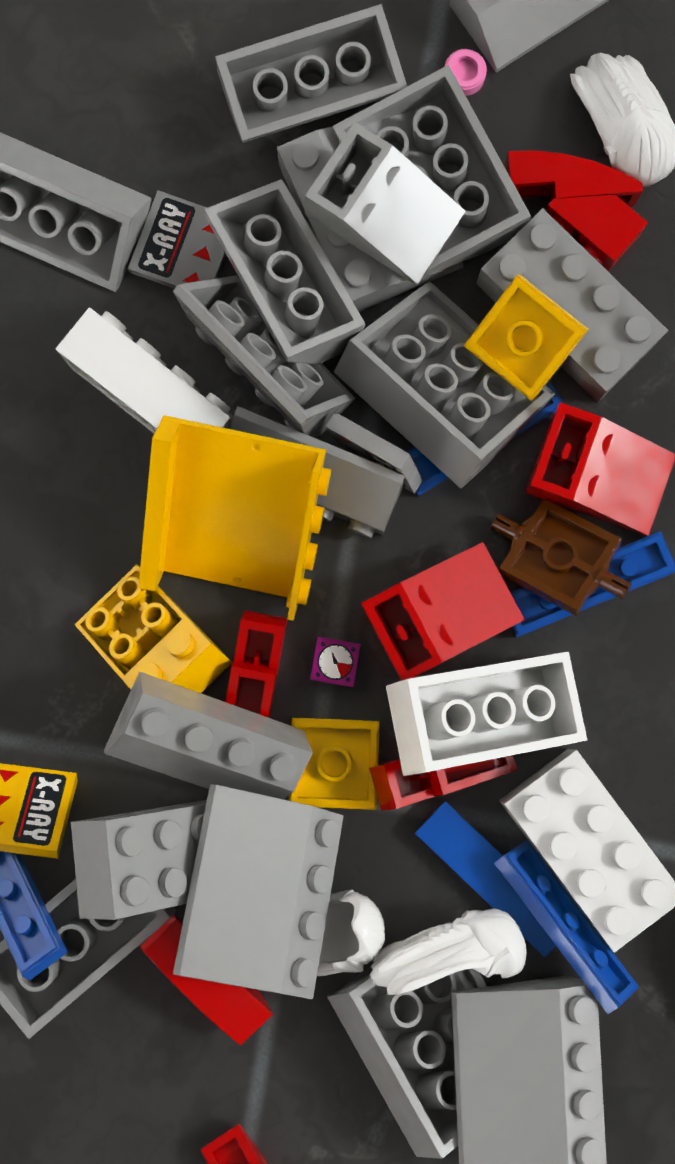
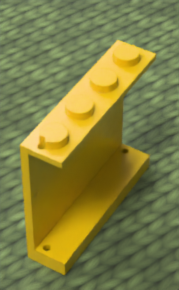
(232, 509)

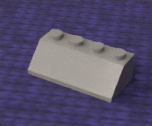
(514, 27)
(310, 73)
(68, 214)
(286, 273)
(357, 487)
(207, 740)

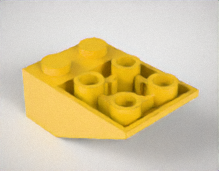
(151, 635)

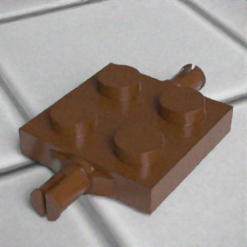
(560, 556)

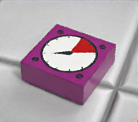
(335, 662)

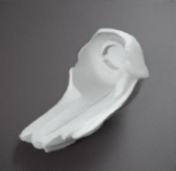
(628, 116)
(351, 933)
(477, 940)

